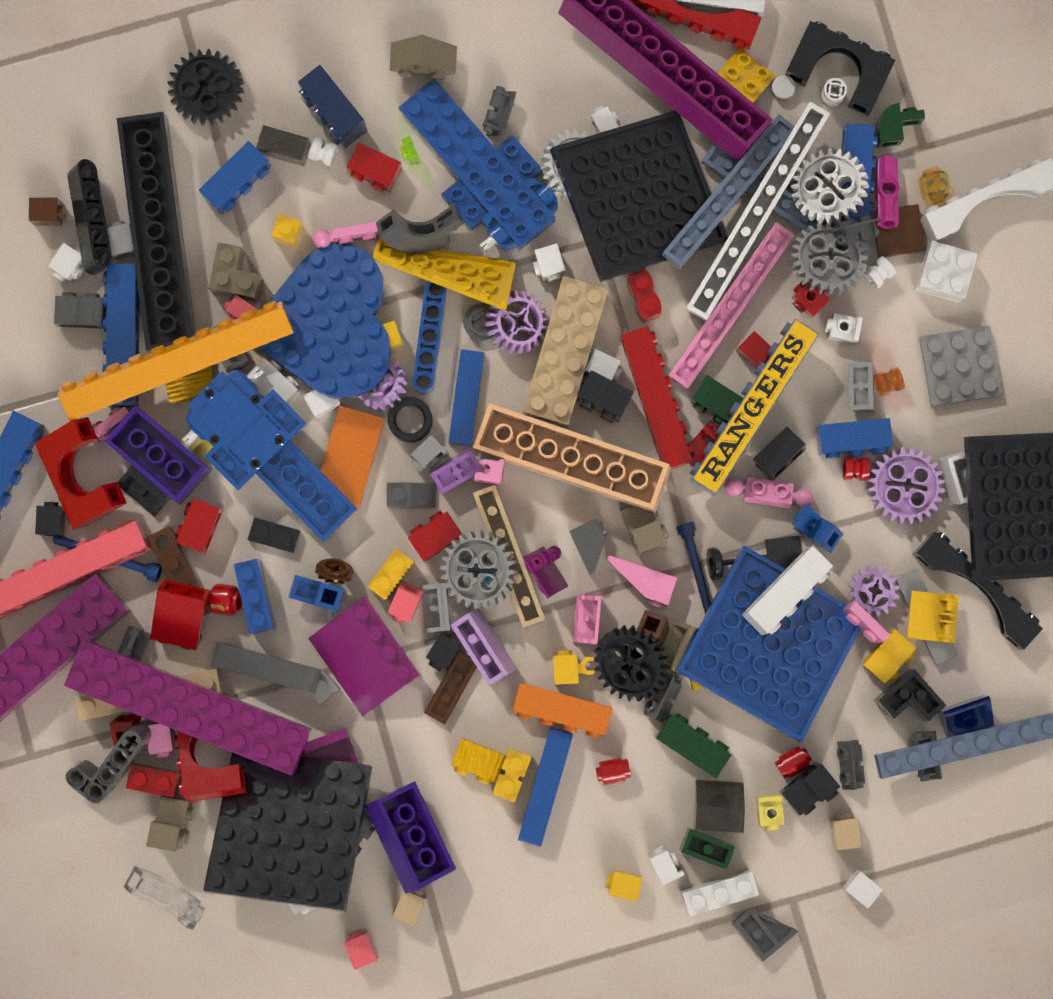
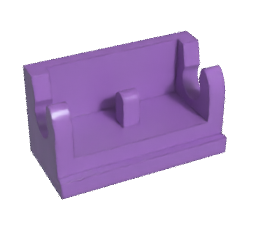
(456, 470)

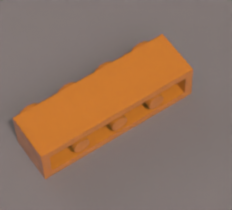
(562, 709)

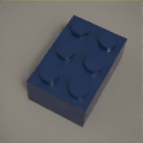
(331, 107)

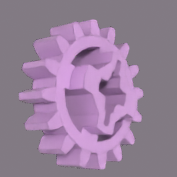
(387, 389)
(876, 579)

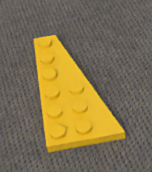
(465, 273)

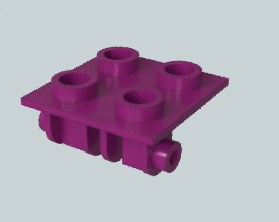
(544, 570)

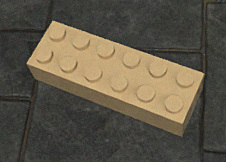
(565, 352)

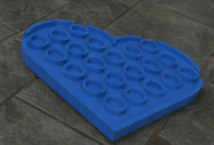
(332, 310)

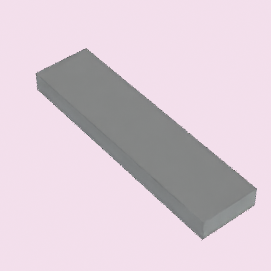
(910, 582)

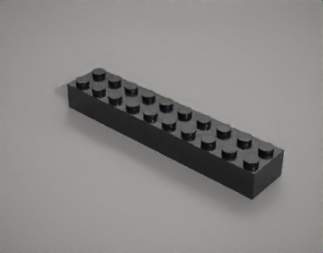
(156, 229)

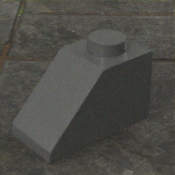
(411, 495)
(589, 542)

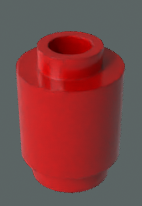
(793, 762)
(613, 771)

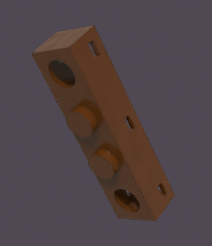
(174, 560)

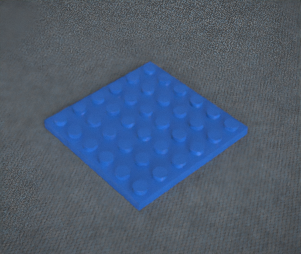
(768, 675)

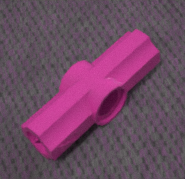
(887, 180)

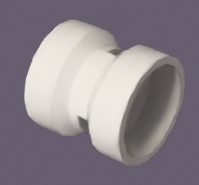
(833, 97)
(323, 151)
(877, 273)

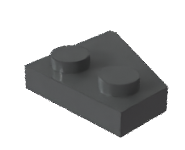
(762, 932)

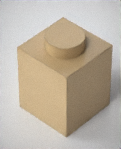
(845, 832)
(410, 907)

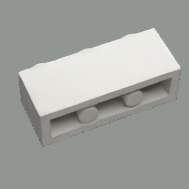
(719, 892)

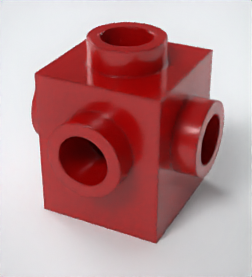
(801, 302)

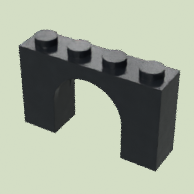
(871, 65)

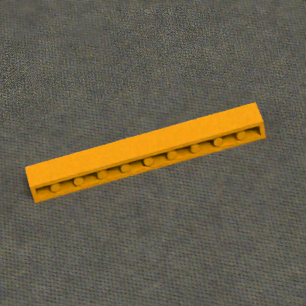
(175, 361)

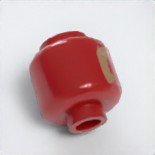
(224, 600)

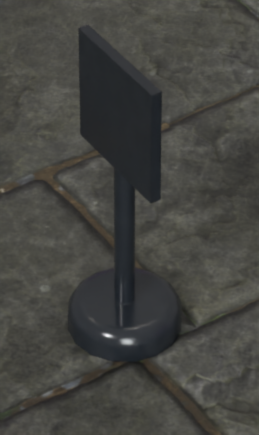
(779, 550)

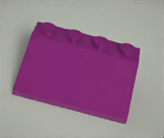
(364, 656)

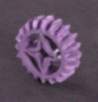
(525, 326)

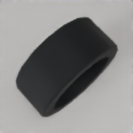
(409, 437)

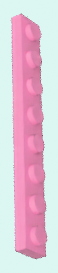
(731, 305)

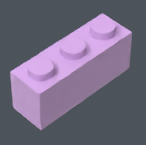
(483, 647)

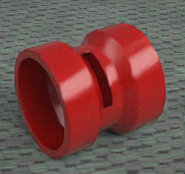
(856, 469)

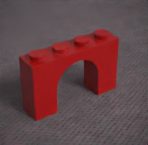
(58, 455)
(205, 783)

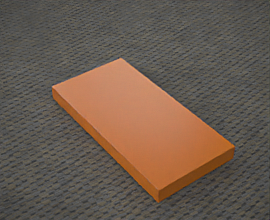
(352, 451)

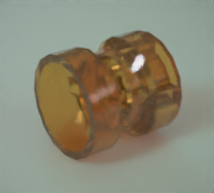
(889, 381)

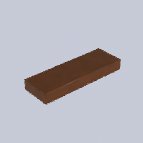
(451, 687)

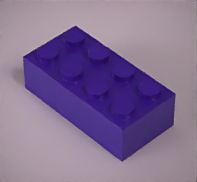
(158, 455)
(410, 837)

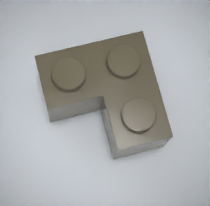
(423, 56)
(229, 279)
(644, 529)
(170, 826)

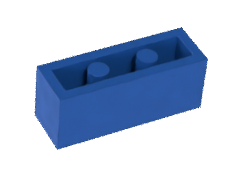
(235, 178)
(854, 438)
(254, 596)

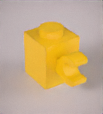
(567, 668)

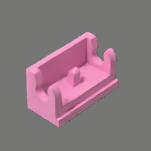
(493, 474)
(587, 619)

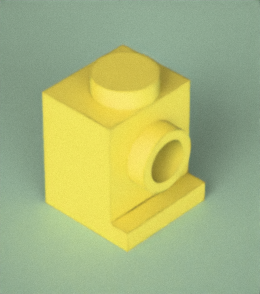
(768, 802)

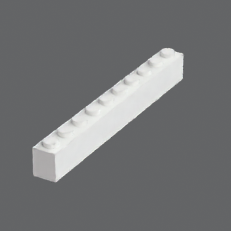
(757, 211)

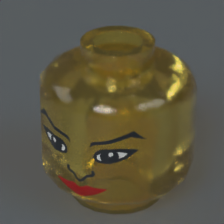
(934, 185)

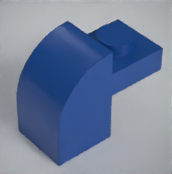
(816, 529)
(315, 593)

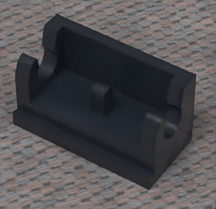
(779, 453)
(143, 491)

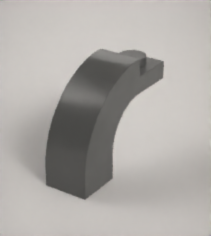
(419, 236)

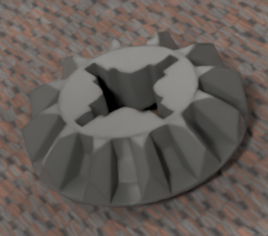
(472, 315)

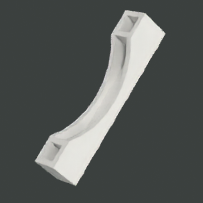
(1031, 182)

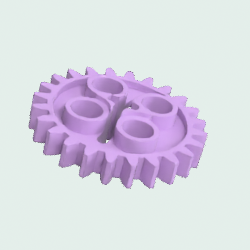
(908, 464)

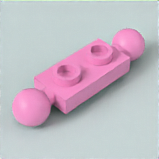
(345, 235)
(768, 492)

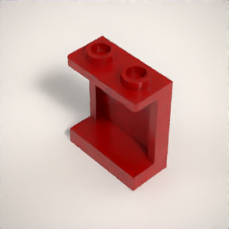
(179, 614)

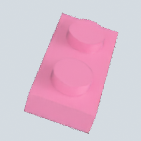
(106, 427)
(872, 629)

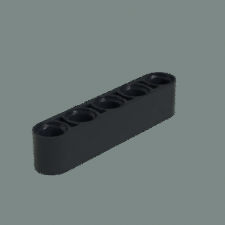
(89, 217)

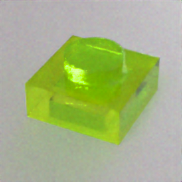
(408, 151)

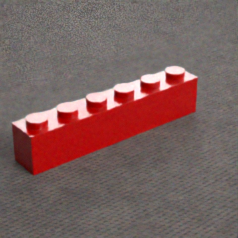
(656, 398)

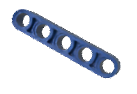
(431, 348)
(545, 787)

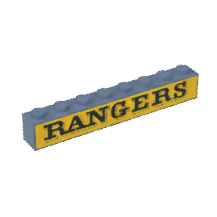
(754, 407)

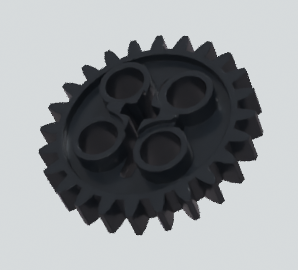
(223, 98)
(631, 663)

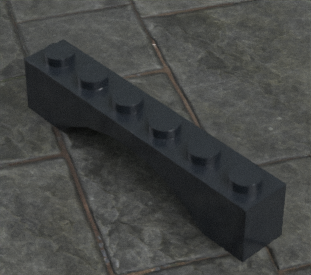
(1014, 623)

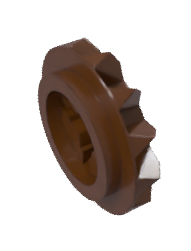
(328, 569)

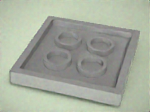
(960, 366)

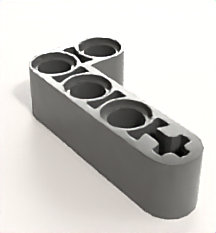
(115, 761)

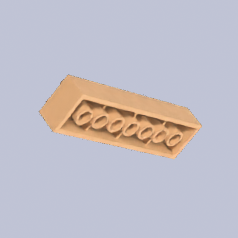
(572, 458)

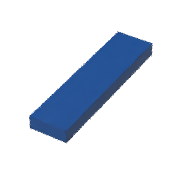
(466, 397)

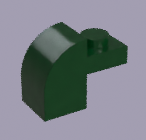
(891, 123)

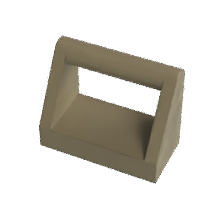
(677, 642)

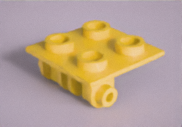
(746, 75)
(933, 616)

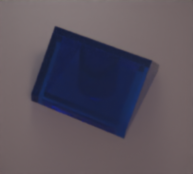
(967, 716)

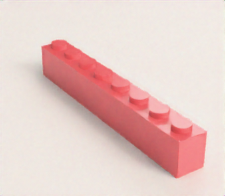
(72, 566)

